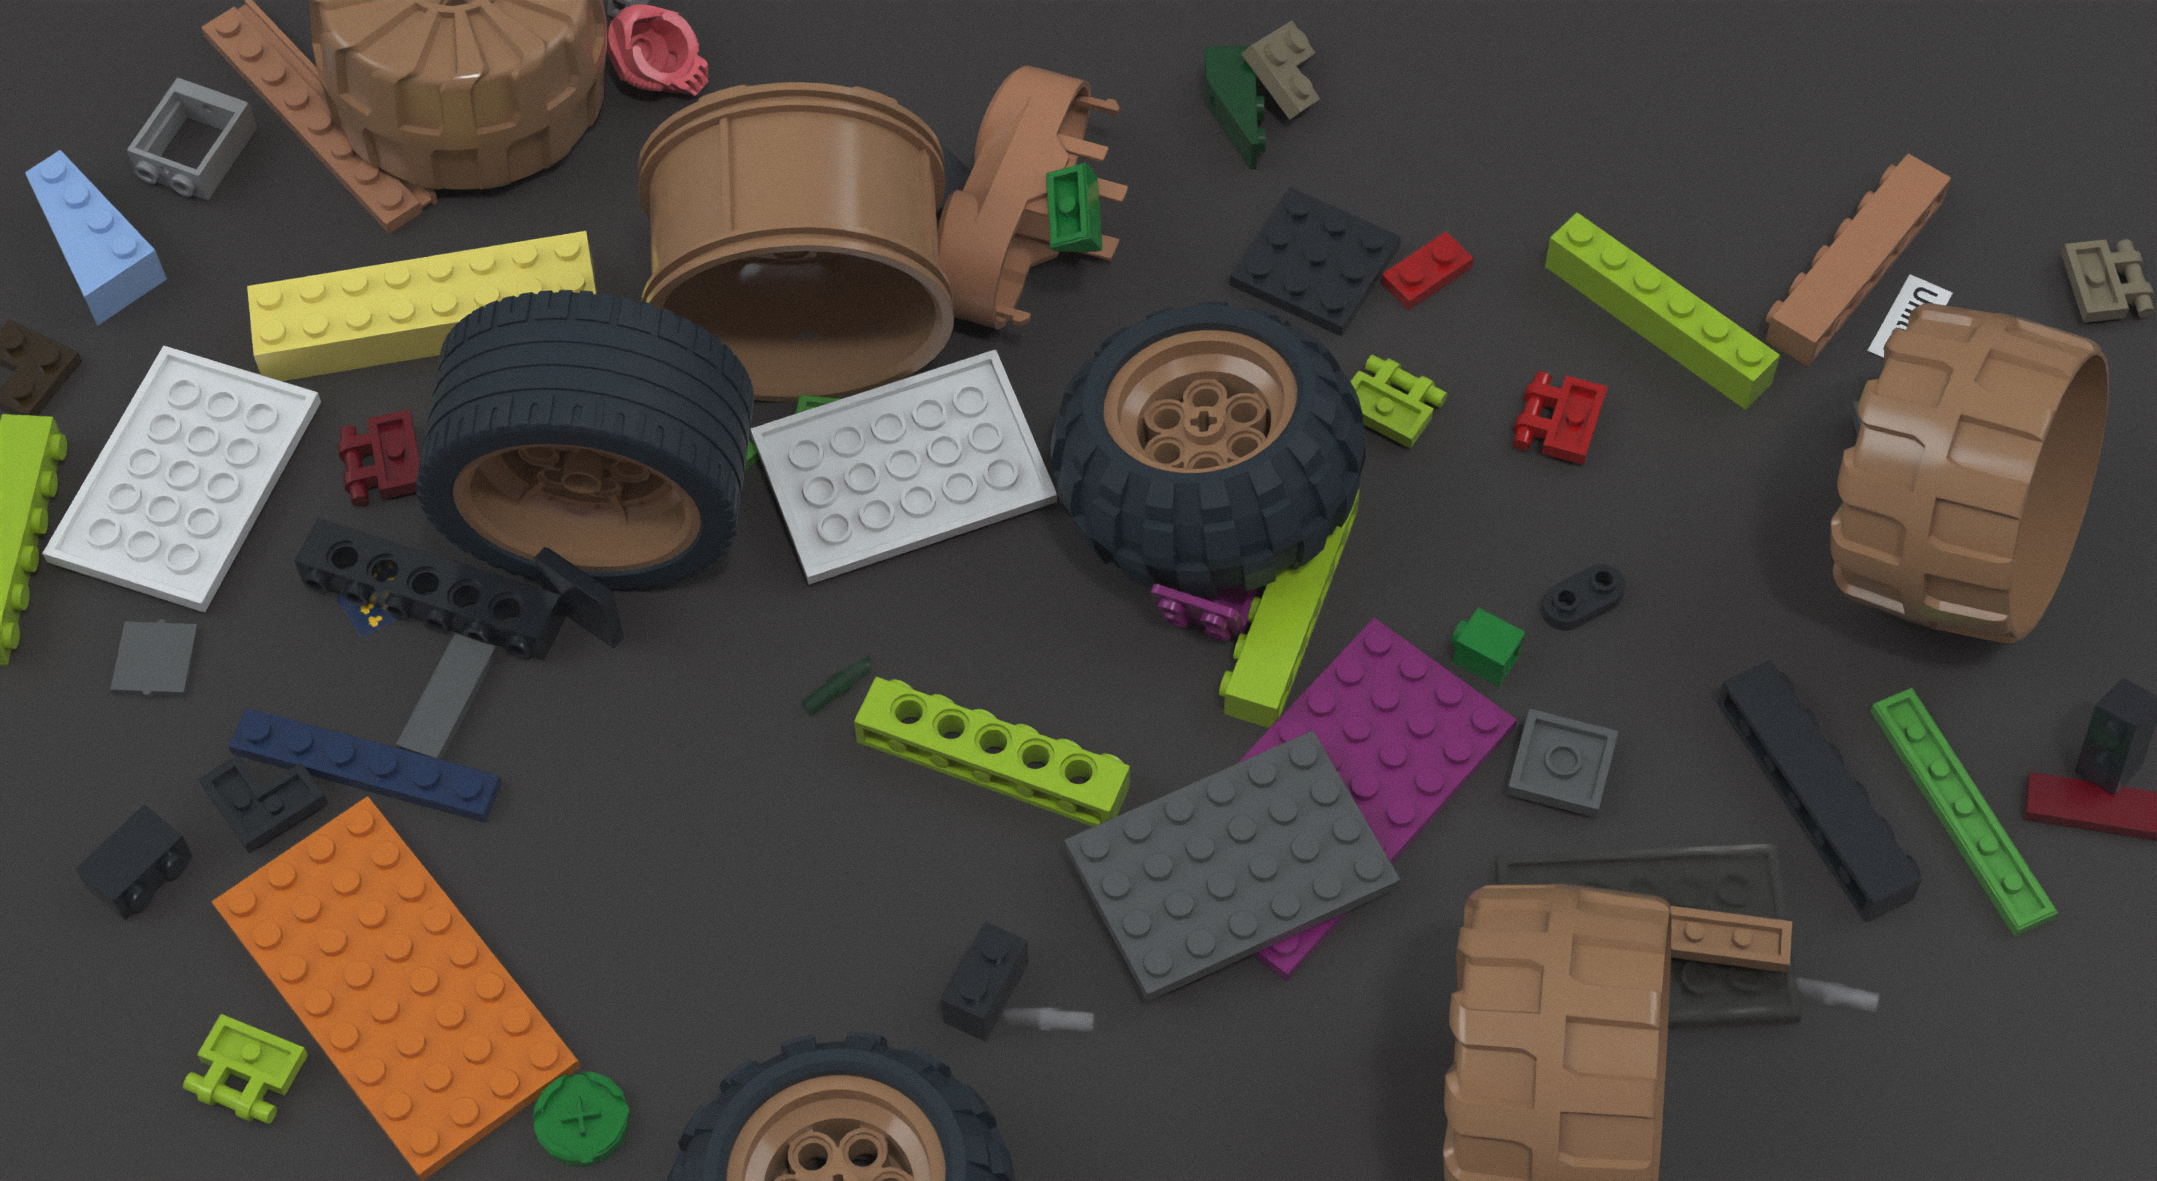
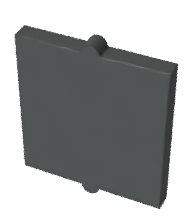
(154, 659)

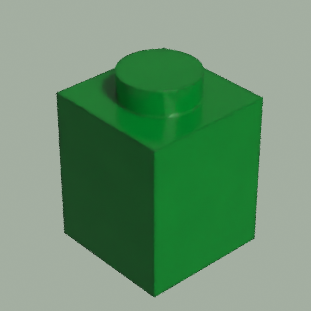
(1487, 646)

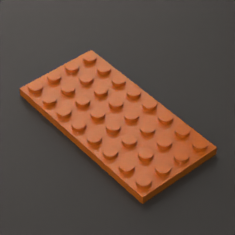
(395, 987)

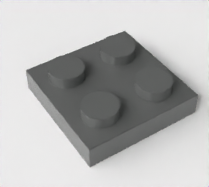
(1562, 763)

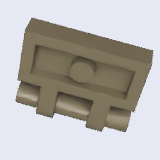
(2097, 284)

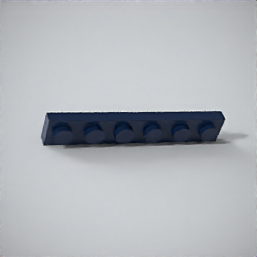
(366, 765)

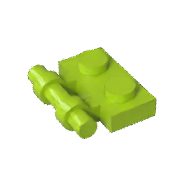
(1388, 409)
(250, 1055)

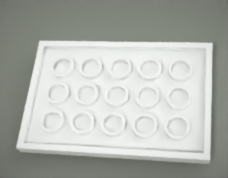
(903, 466)
(182, 478)

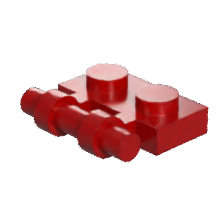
(1573, 420)

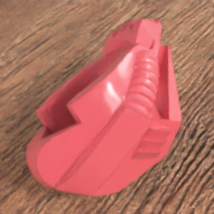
(656, 51)

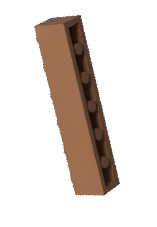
(1856, 260)

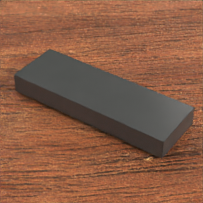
(447, 697)

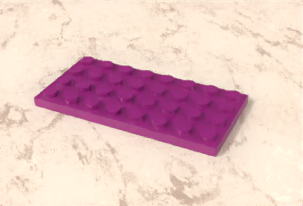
(1400, 741)

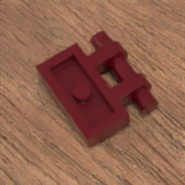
(395, 457)

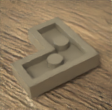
(1276, 64)

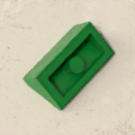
(1074, 209)

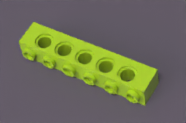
(1006, 772)

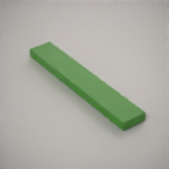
(1964, 812)

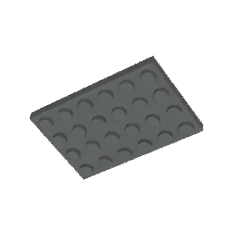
(1231, 865)

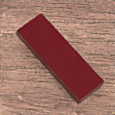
(2090, 807)

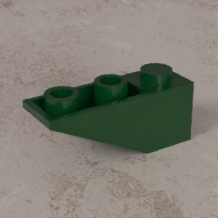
(1233, 99)

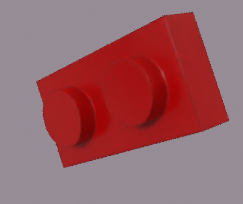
(1427, 270)

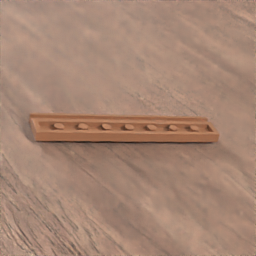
(295, 93)

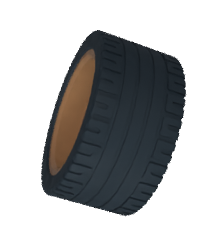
(587, 436)

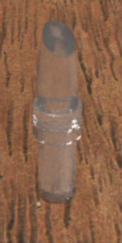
(1837, 994)
(1050, 1018)

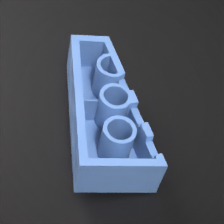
(98, 243)

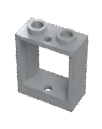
(204, 106)

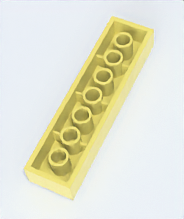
(401, 306)

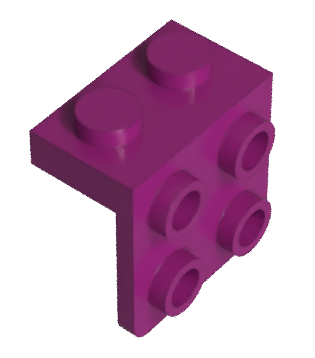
(1220, 615)

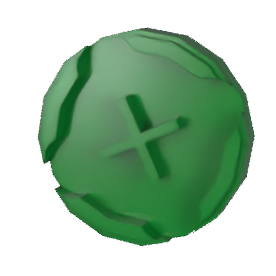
(581, 1119)

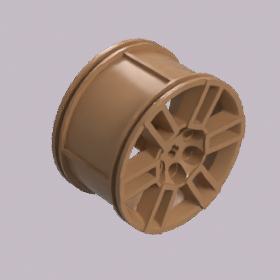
(797, 218)

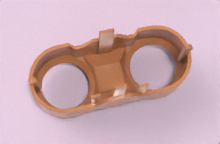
(1001, 217)

